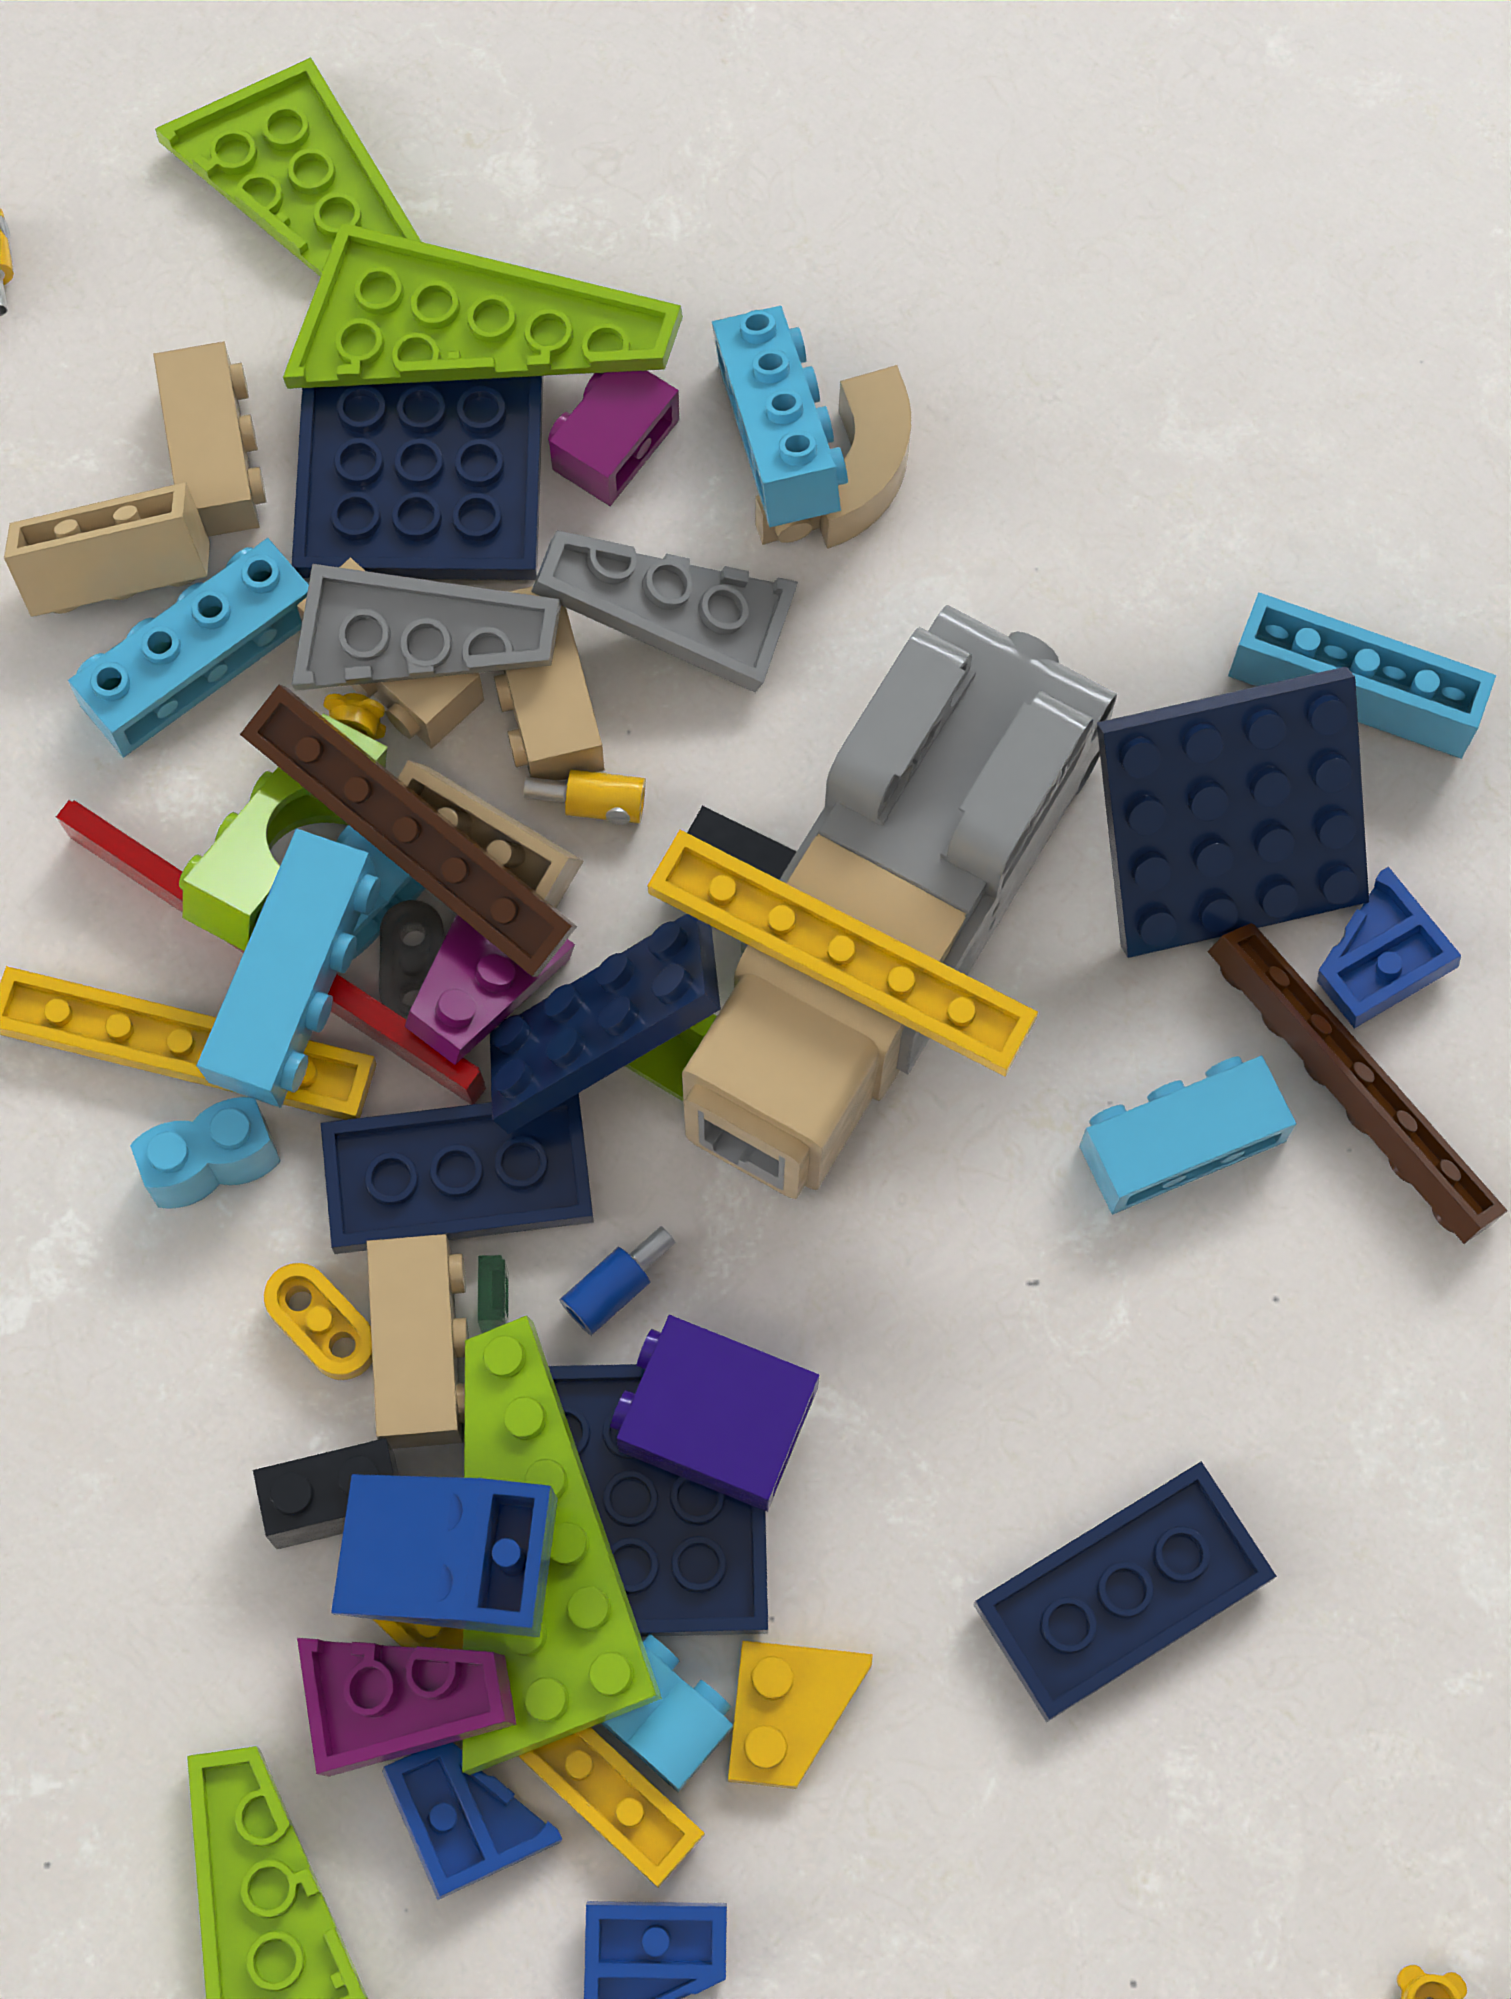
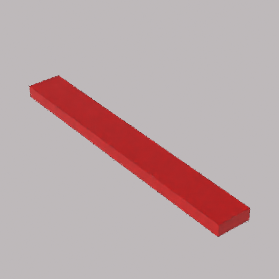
(348, 1000)

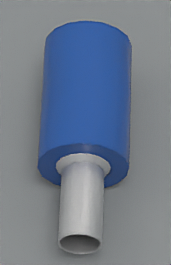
(614, 1282)

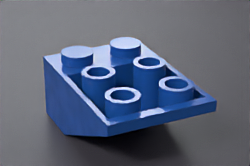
(446, 1552)

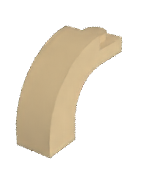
(879, 429)

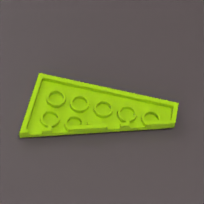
(288, 162)
(439, 314)
(589, 1646)
(257, 1894)

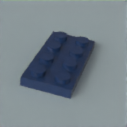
(603, 1021)
(453, 1174)
(1124, 1591)

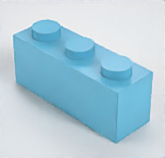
(1185, 1132)

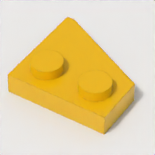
(788, 1709)

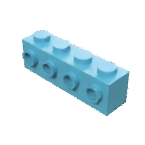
(778, 416)
(191, 647)
(1396, 683)
(289, 969)

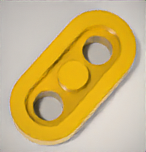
(321, 1323)

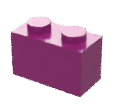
(613, 431)

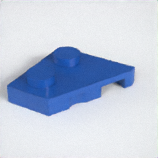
(1385, 953)
(461, 1821)
(653, 1949)

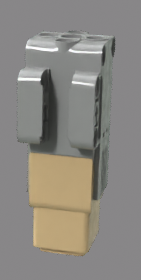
(920, 837)

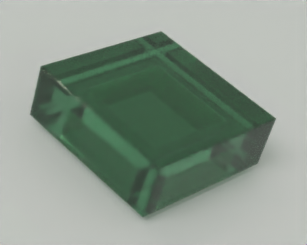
(492, 1292)

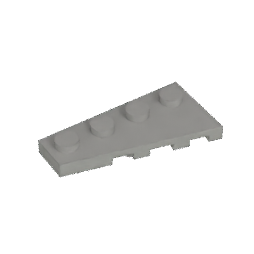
(689, 611)
(407, 628)

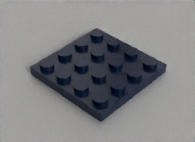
(421, 478)
(1235, 811)
(681, 1549)

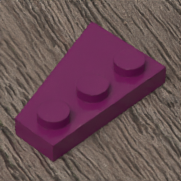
(472, 991)
(396, 1700)

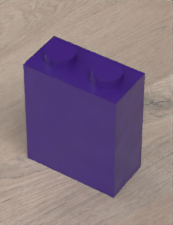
(714, 1411)

